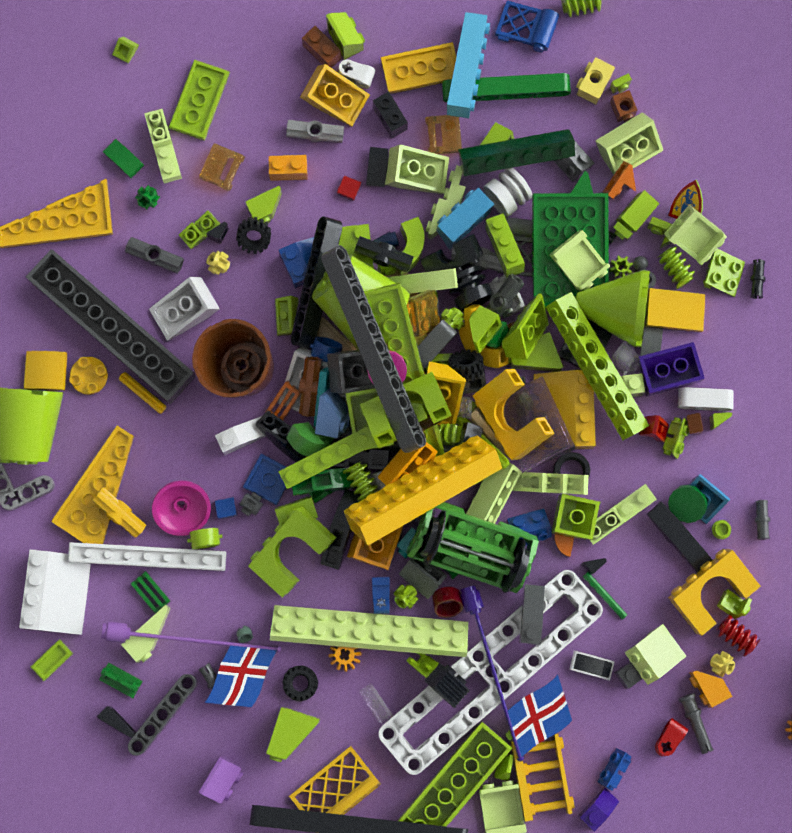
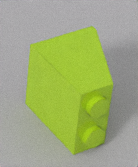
(289, 732)

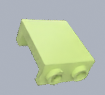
(695, 235)
(579, 261)
(655, 654)
(502, 808)

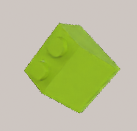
(344, 34)
(575, 517)

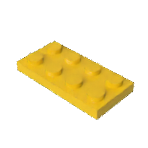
(419, 67)

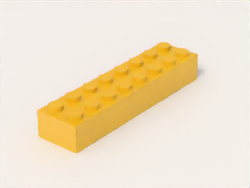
(422, 489)

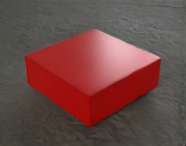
(349, 188)

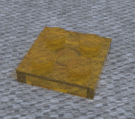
(423, 312)

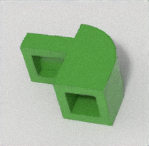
(305, 441)

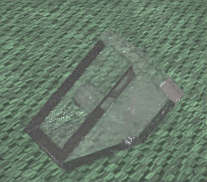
(625, 358)

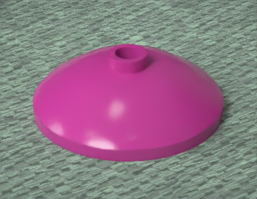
(184, 518)

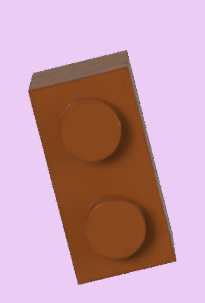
(321, 47)

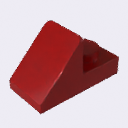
(657, 428)

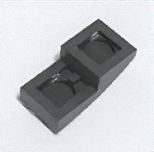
(651, 340)

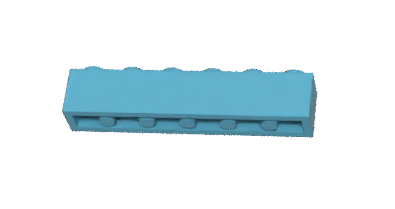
(467, 65)

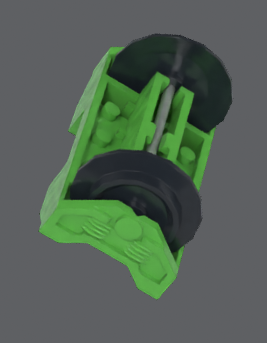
(495, 550)

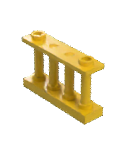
(527, 789)

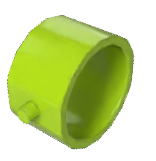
(204, 538)

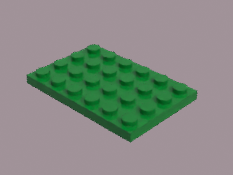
(553, 222)

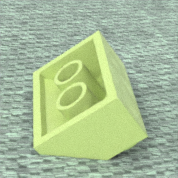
(630, 142)

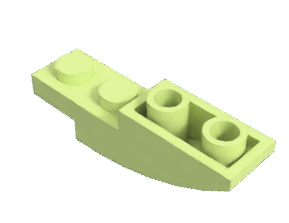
(163, 146)
(443, 207)
(622, 512)

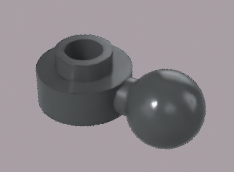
(641, 263)

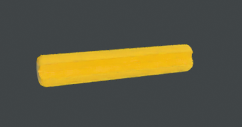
(142, 392)

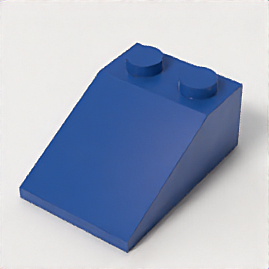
(295, 259)

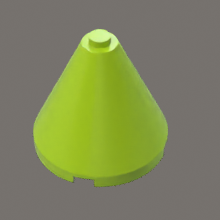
(618, 306)

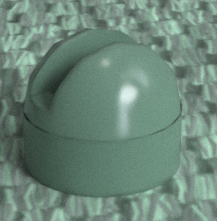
(244, 634)

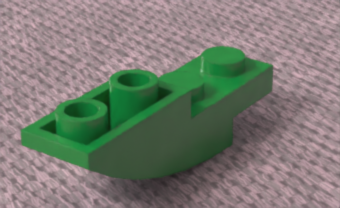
(324, 481)

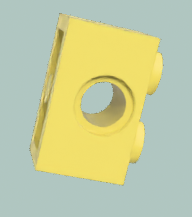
(602, 72)

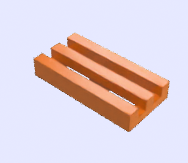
(292, 389)

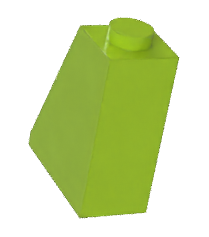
(542, 358)

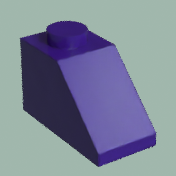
(598, 809)

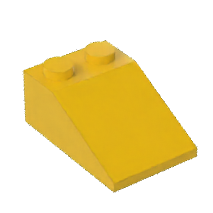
(334, 95)

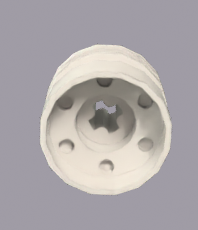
(508, 191)

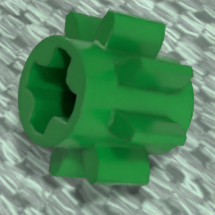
(147, 197)

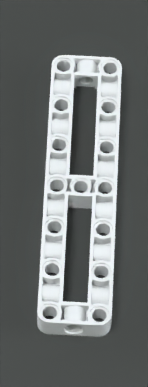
(489, 698)

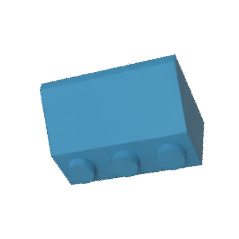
(464, 217)

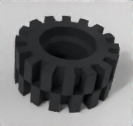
(253, 245)
(467, 364)
(288, 683)

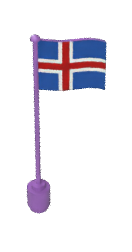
(239, 673)

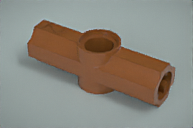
(309, 386)

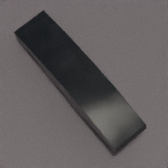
(678, 536)

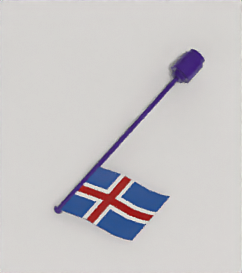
(535, 715)

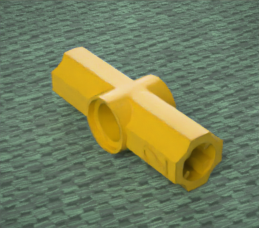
(118, 512)

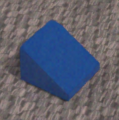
(226, 508)

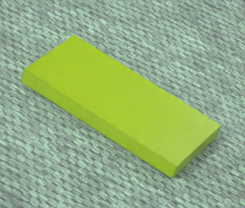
(199, 100)

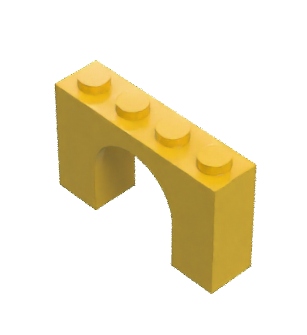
(491, 402)
(688, 596)

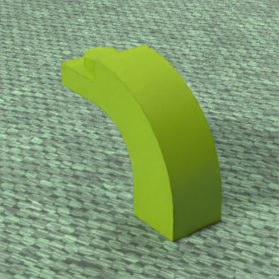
(414, 238)

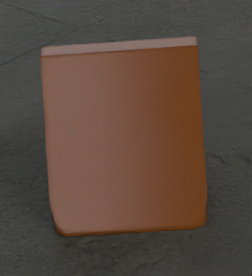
(695, 423)

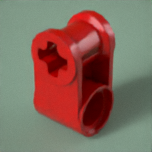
(672, 735)

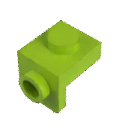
(733, 604)

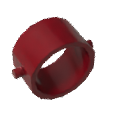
(447, 609)

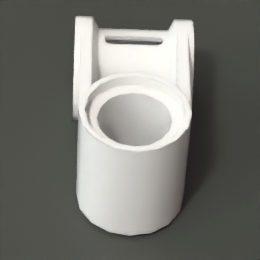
(358, 74)

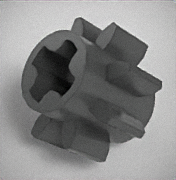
(251, 504)

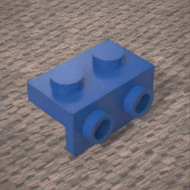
(533, 523)

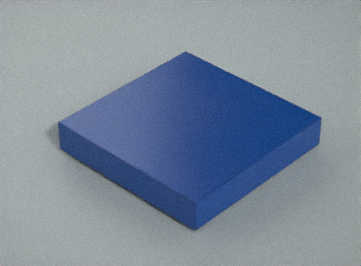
(266, 480)

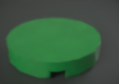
(688, 503)

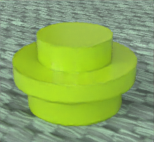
(721, 529)

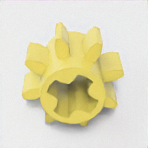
(218, 262)
(722, 664)

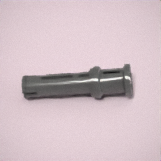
(693, 713)

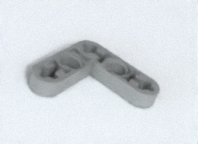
(10, 492)

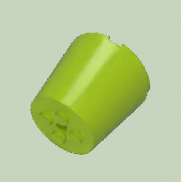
(327, 300)
(27, 424)

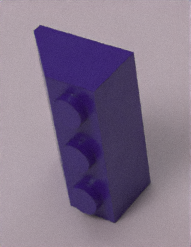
(670, 369)

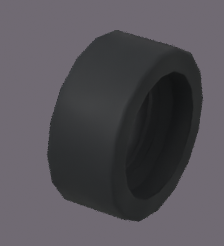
(572, 456)

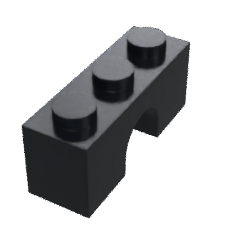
(466, 251)
(372, 457)

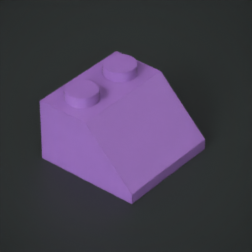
(221, 780)

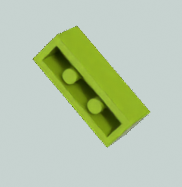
(504, 245)

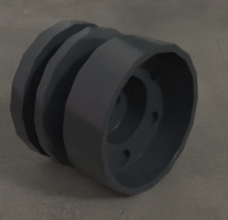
(469, 288)

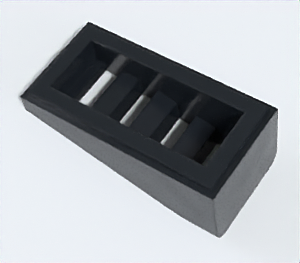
(115, 720)

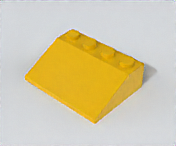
(575, 404)

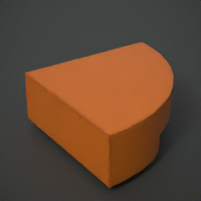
(564, 544)

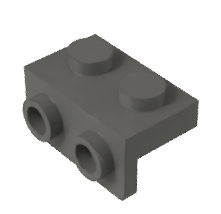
(575, 165)

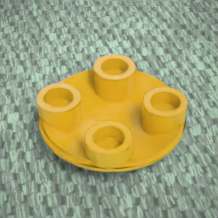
(88, 375)

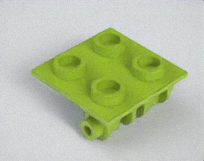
(724, 272)

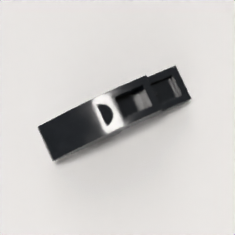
(277, 432)
(339, 528)

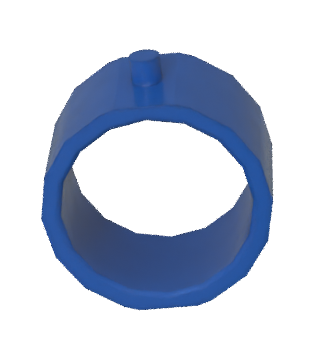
(323, 346)

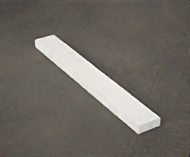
(147, 556)

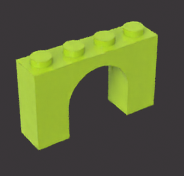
(421, 391)
(268, 562)

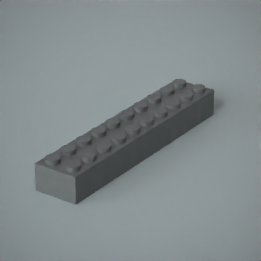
(111, 326)

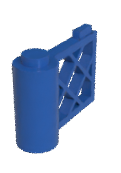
(541, 31)

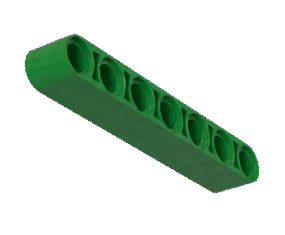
(518, 87)

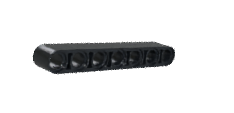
(308, 311)

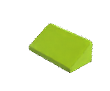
(285, 314)

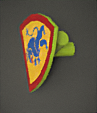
(687, 196)

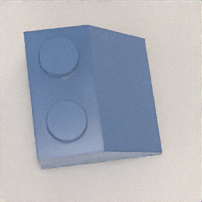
(332, 415)

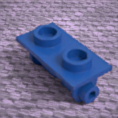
(609, 776)

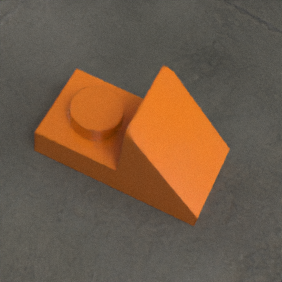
(623, 176)

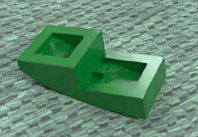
(123, 158)

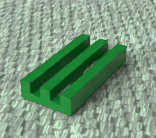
(146, 599)

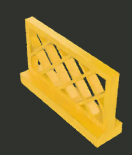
(349, 800)

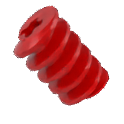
(738, 635)

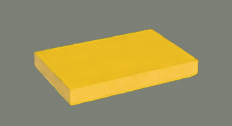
(675, 310)

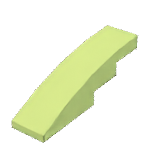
(427, 280)
(552, 483)

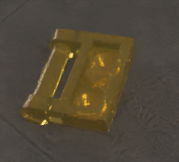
(450, 134)
(216, 163)

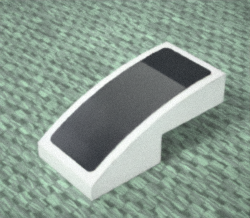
(591, 665)

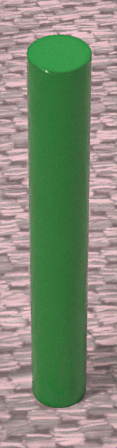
(604, 594)

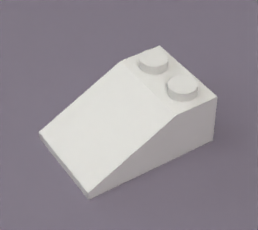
(184, 307)

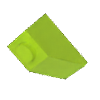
(264, 205)
(483, 326)

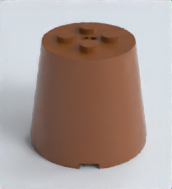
(221, 353)

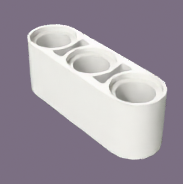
(705, 399)

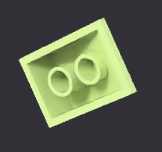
(416, 170)

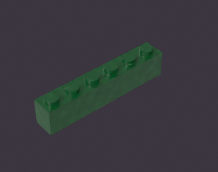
(516, 152)

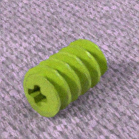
(569, 6)
(676, 267)
(360, 480)

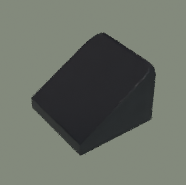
(218, 233)
(594, 565)

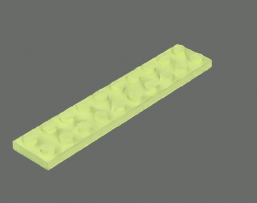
(369, 631)

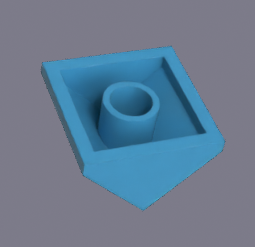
(715, 498)

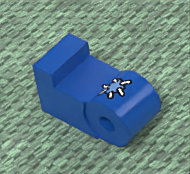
(381, 594)

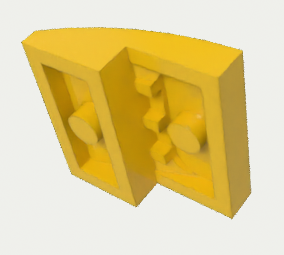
(45, 370)

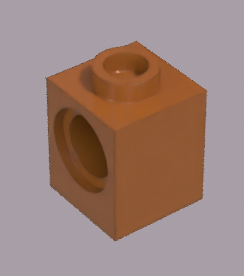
(624, 98)

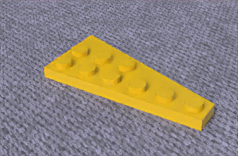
(70, 218)
(79, 513)

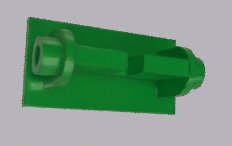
(120, 680)

